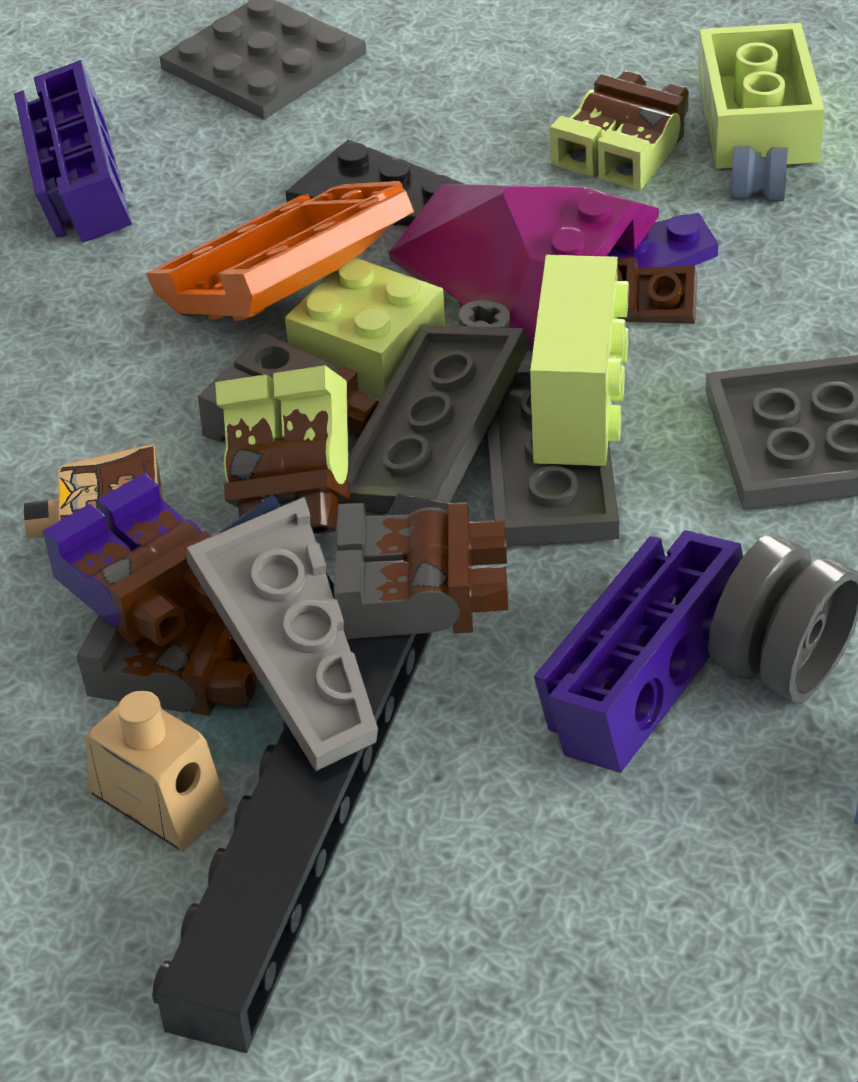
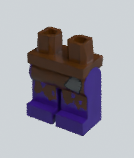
(130, 561)

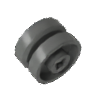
(784, 618)

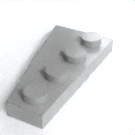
(282, 614)

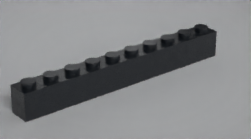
(277, 861)

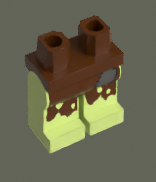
(621, 125)
(287, 441)

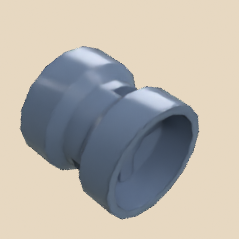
(757, 173)

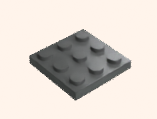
(263, 56)
(789, 429)

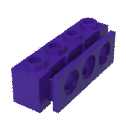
(72, 154)
(603, 646)

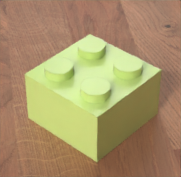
(364, 320)

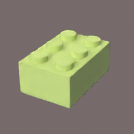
(760, 92)
(578, 360)

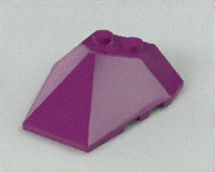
(496, 239)

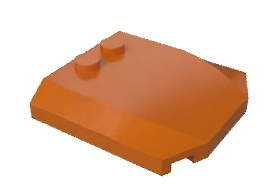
(279, 251)

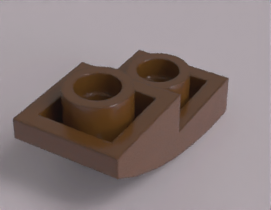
(659, 293)

